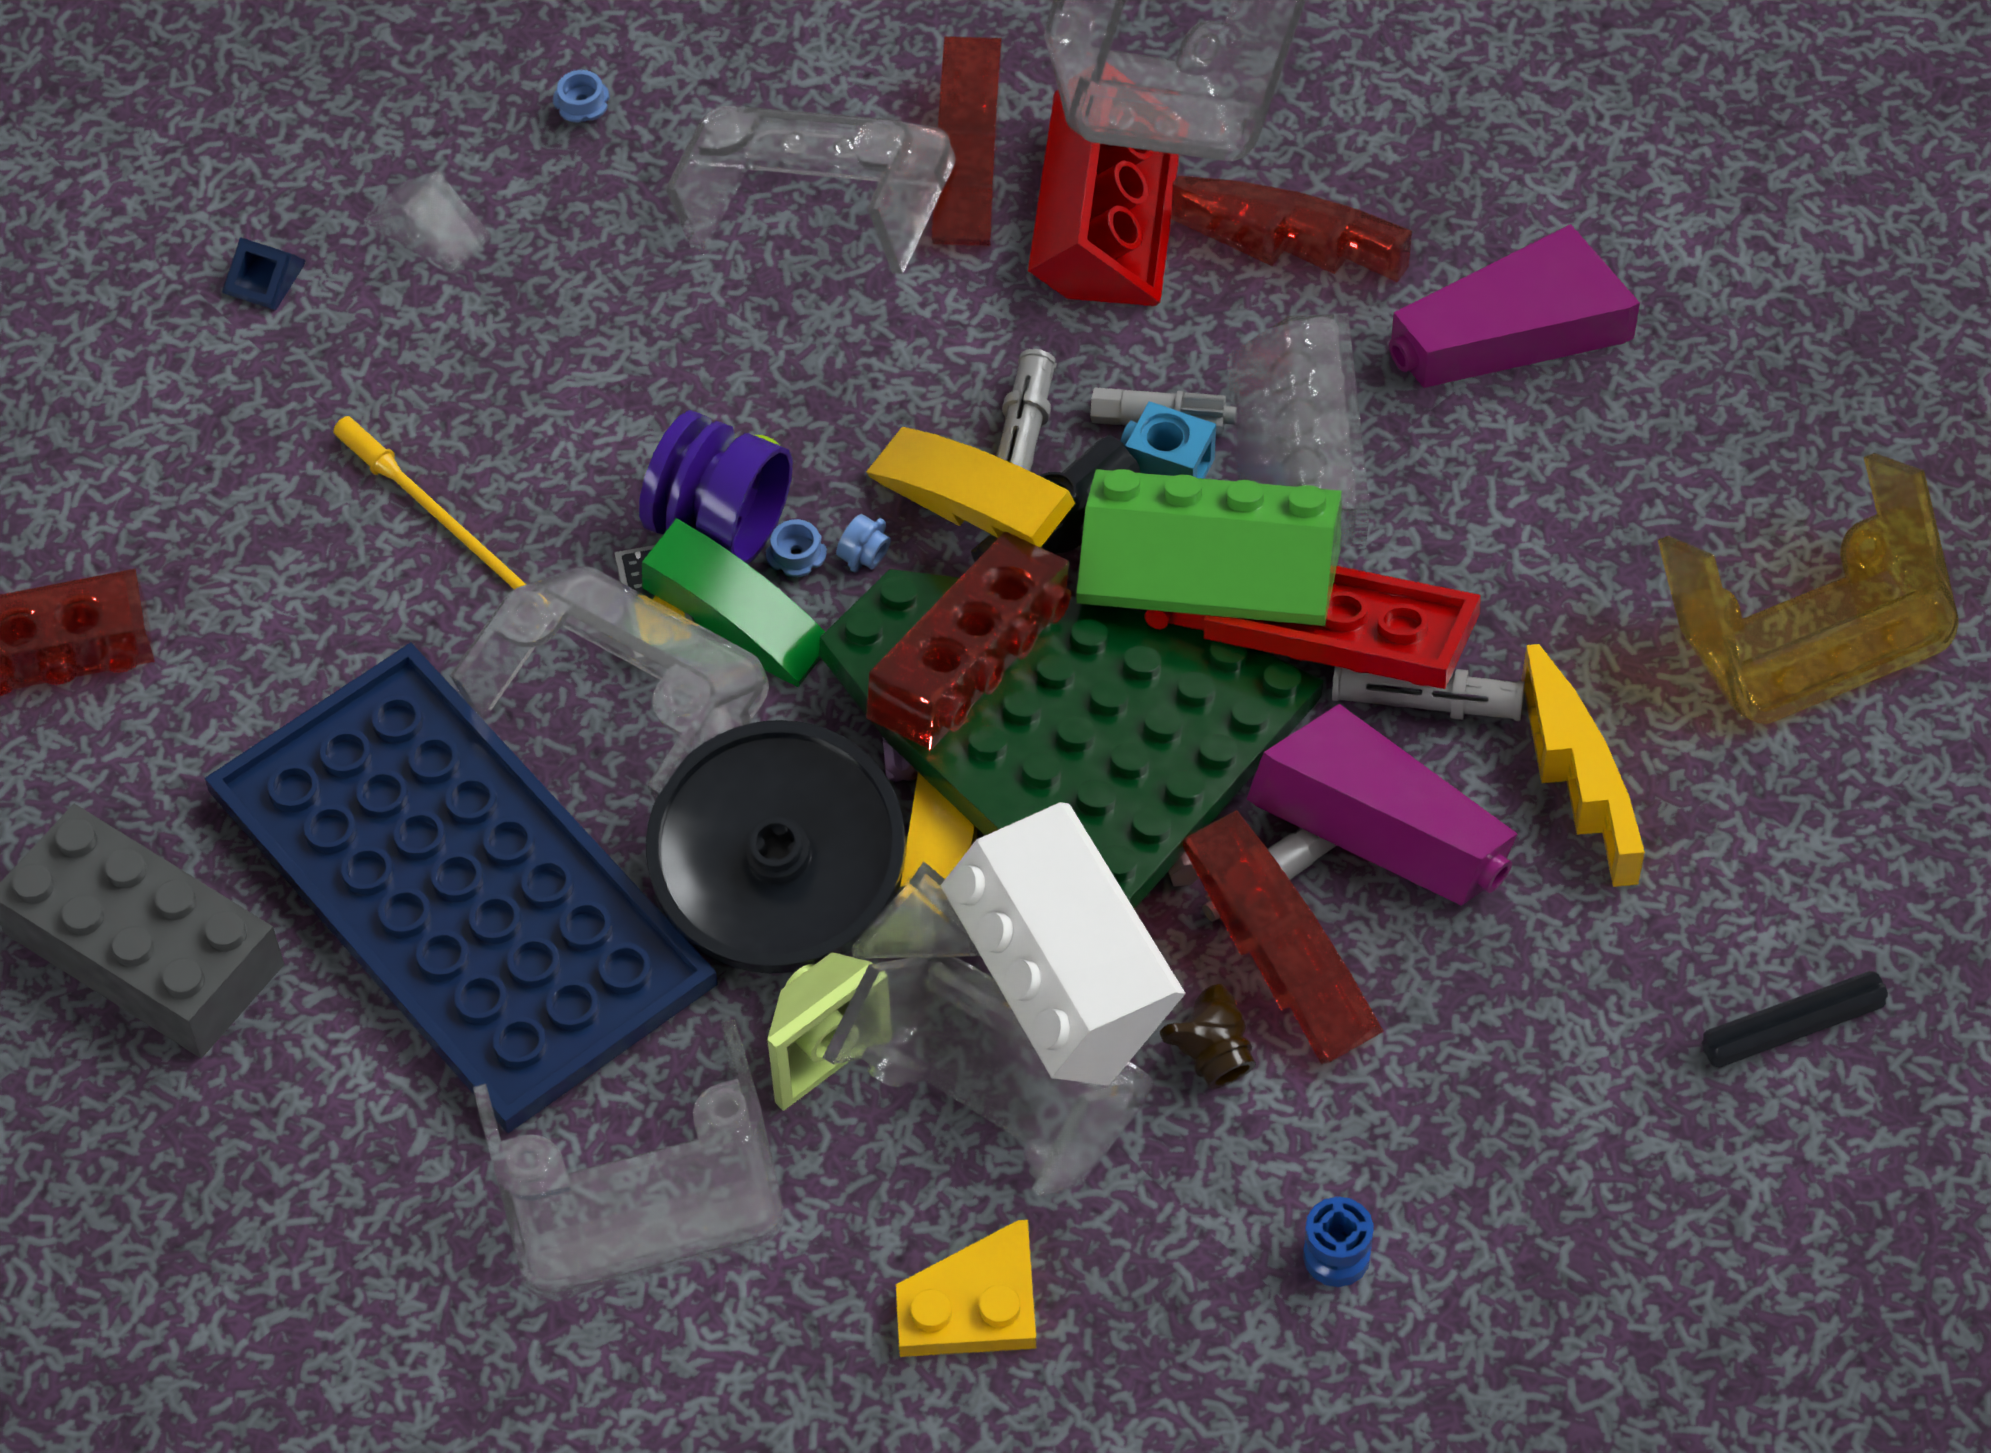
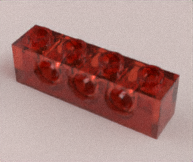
(52, 624)
(968, 640)

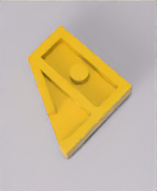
(971, 1299)

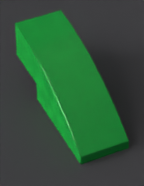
(732, 601)

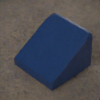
(261, 273)

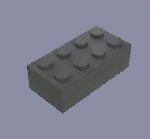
(138, 930)

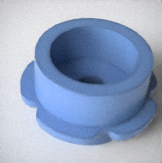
(581, 96)
(796, 535)
(863, 543)

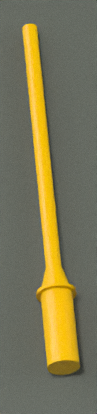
(383, 462)

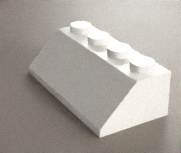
(1063, 944)

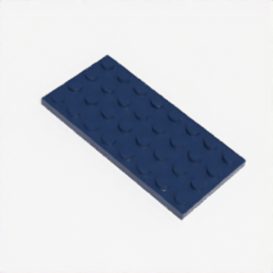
(461, 885)

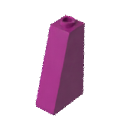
(1516, 313)
(1383, 806)

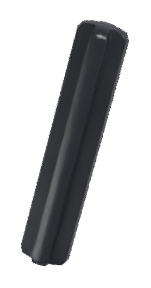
(1794, 1019)

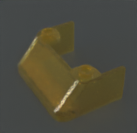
(1830, 640)

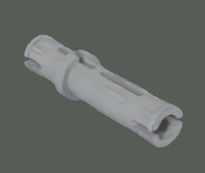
(1026, 407)
(1503, 699)

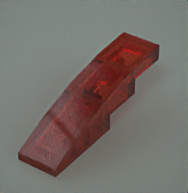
(971, 121)
(1275, 220)
(1282, 935)

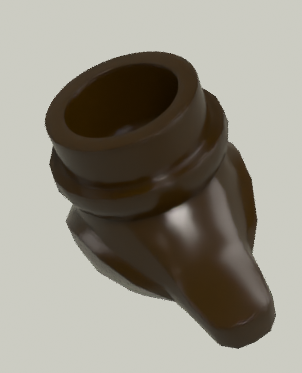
(1214, 1038)

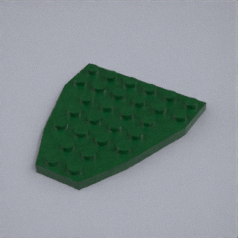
(1102, 715)

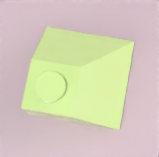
(806, 1022)

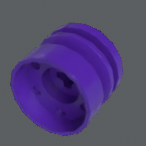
(716, 484)

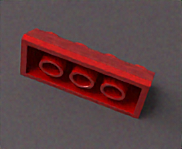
(1102, 218)

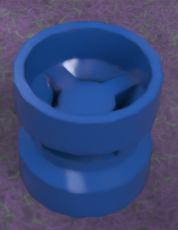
(1334, 1257)

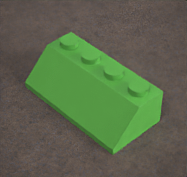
(1210, 547)

